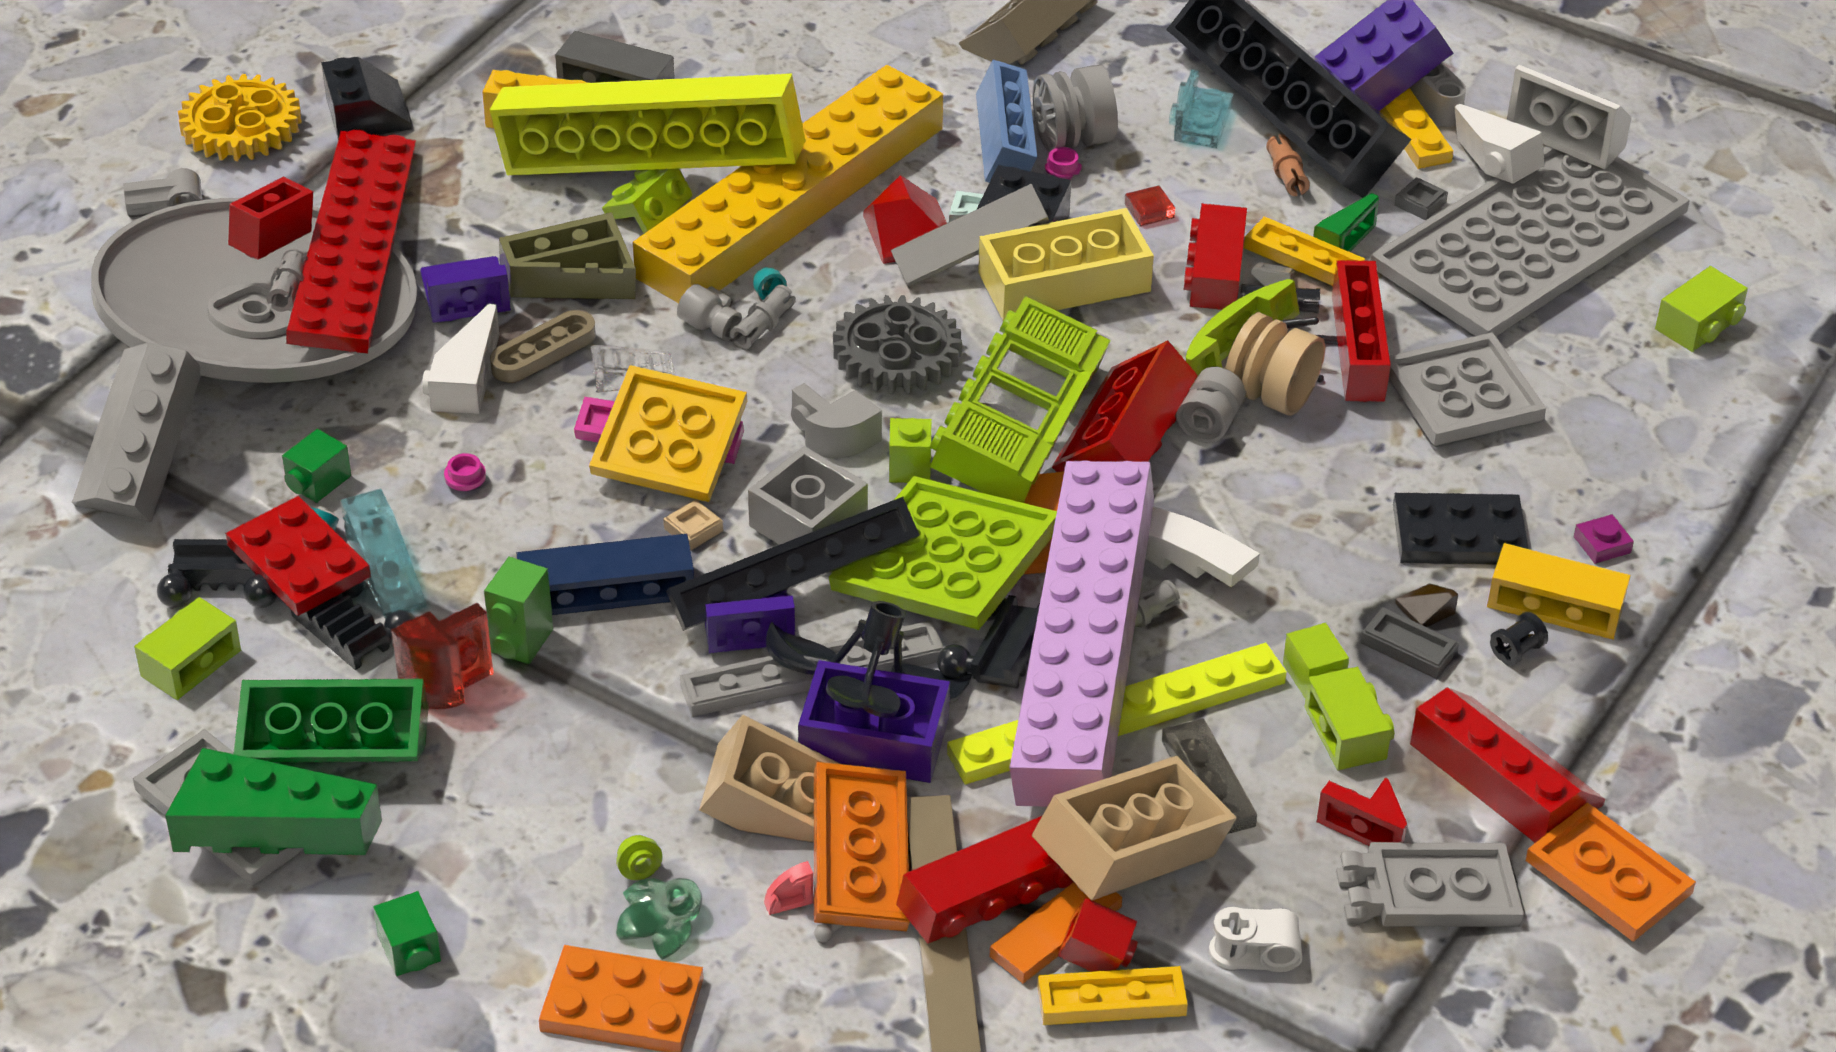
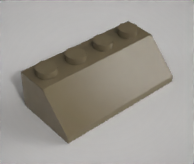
(1021, 27)

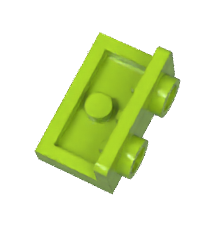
(649, 197)

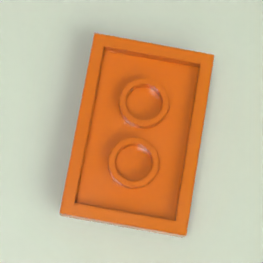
(1610, 871)
(621, 999)

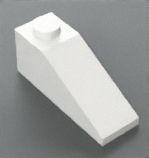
(1499, 145)
(463, 366)

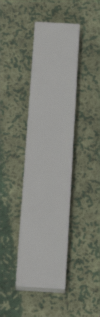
(766, 679)

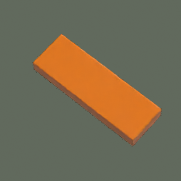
(1040, 936)

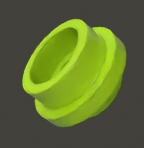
(632, 850)

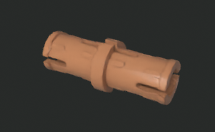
(1287, 165)

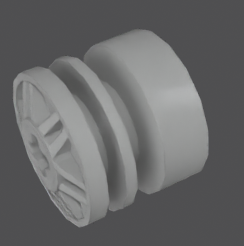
(1075, 108)

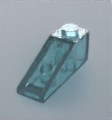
(378, 540)

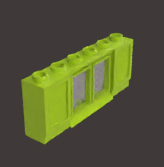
(1018, 401)

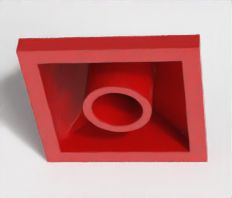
(900, 216)

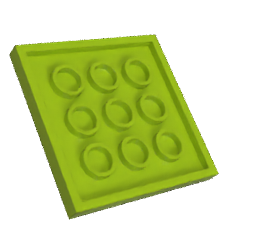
(963, 560)

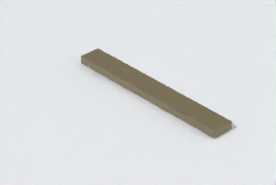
(946, 960)

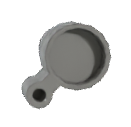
(708, 309)

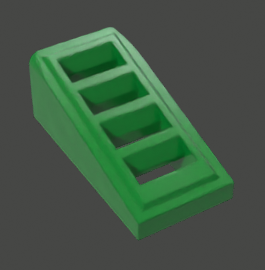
(1350, 224)

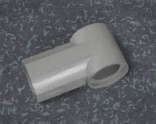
(152, 195)

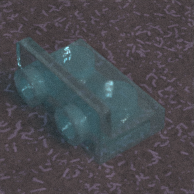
(1200, 113)

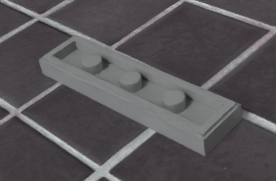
(960, 238)

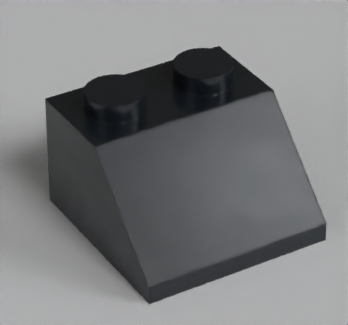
(363, 97)

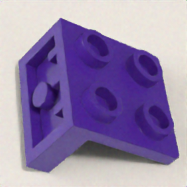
(465, 288)
(746, 622)

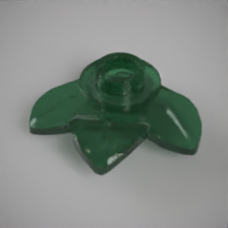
(656, 915)

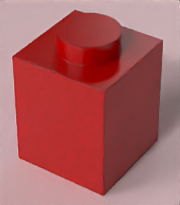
(1098, 938)

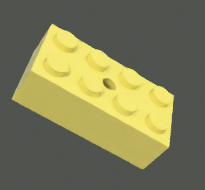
(1066, 262)

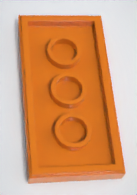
(859, 846)

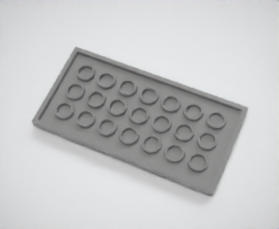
(1527, 241)

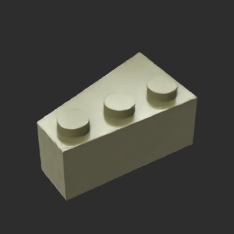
(570, 261)

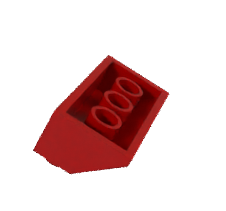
(1131, 409)
(1498, 764)

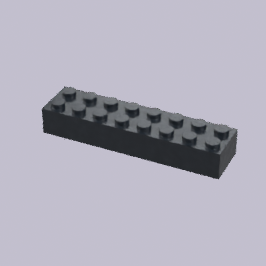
(1292, 90)

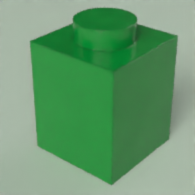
(316, 465)
(407, 933)

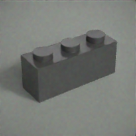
(606, 60)

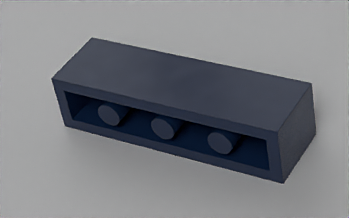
(614, 572)

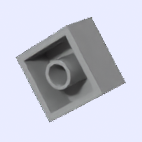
(804, 497)

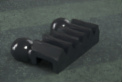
(210, 563)
(347, 628)
(1003, 651)

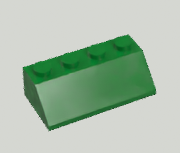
(332, 720)

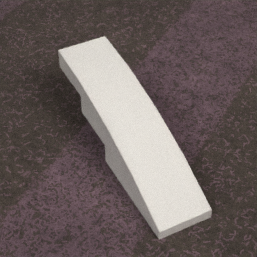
(1197, 548)

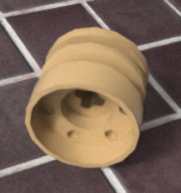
(1276, 362)

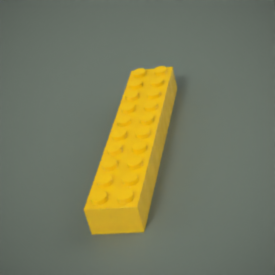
(768, 205)

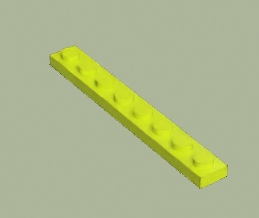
(1143, 706)

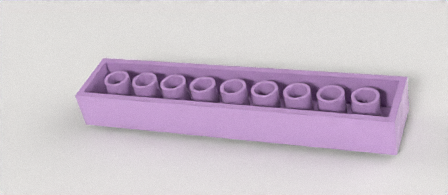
(1083, 631)

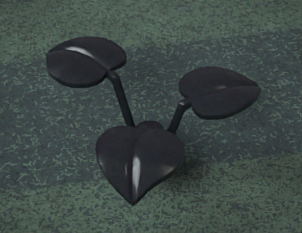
(880, 634)

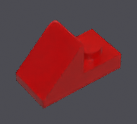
(1360, 817)

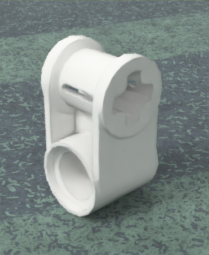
(1260, 937)

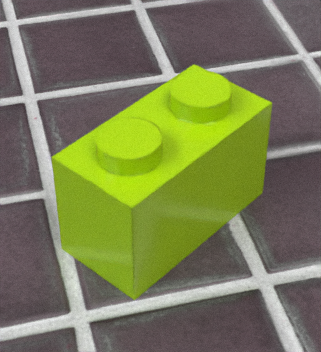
(1701, 308)
(187, 648)
(1348, 718)

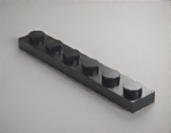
(795, 561)

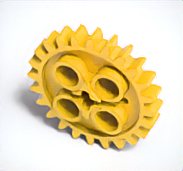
(239, 117)

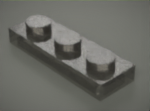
(1203, 756)

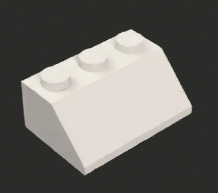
(1569, 117)

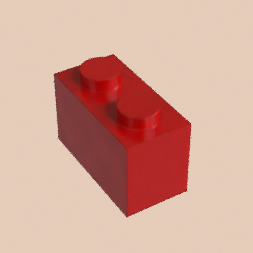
(270, 218)

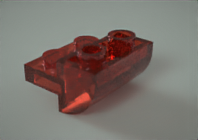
(444, 653)

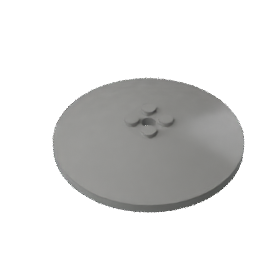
(185, 288)

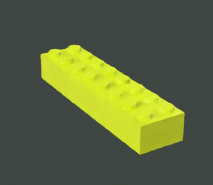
(649, 124)

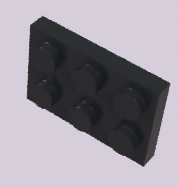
(1457, 527)

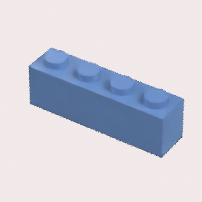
(1005, 119)

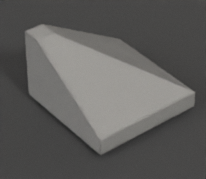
(1270, 273)

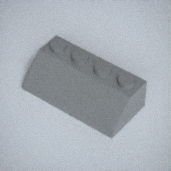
(138, 431)

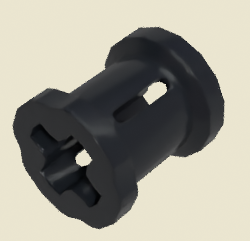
(1518, 638)

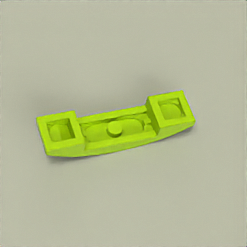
(1217, 336)

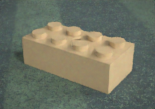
(1133, 827)

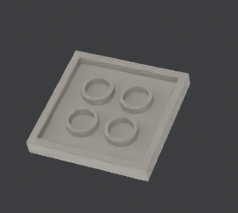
(1464, 389)

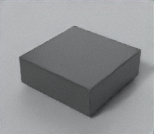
(1421, 198)

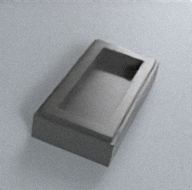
(1409, 642)

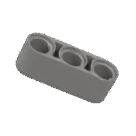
(1439, 94)

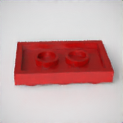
(298, 555)

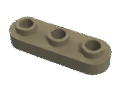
(542, 346)

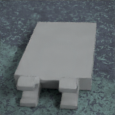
(1431, 885)

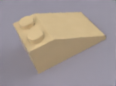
(762, 782)

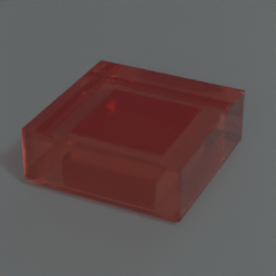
(1149, 205)

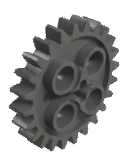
(897, 344)

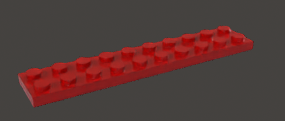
(352, 243)

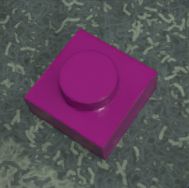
(1603, 538)

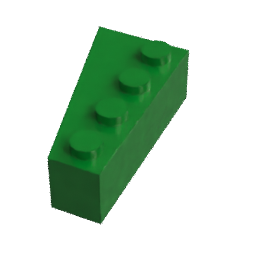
(271, 807)

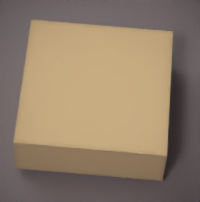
(695, 521)

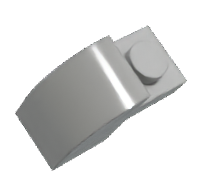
(839, 427)

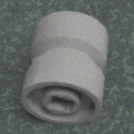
(1211, 404)

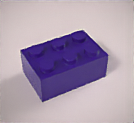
(1386, 52)
(858, 738)

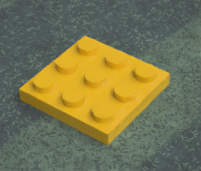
(668, 433)

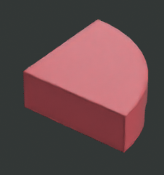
(790, 889)

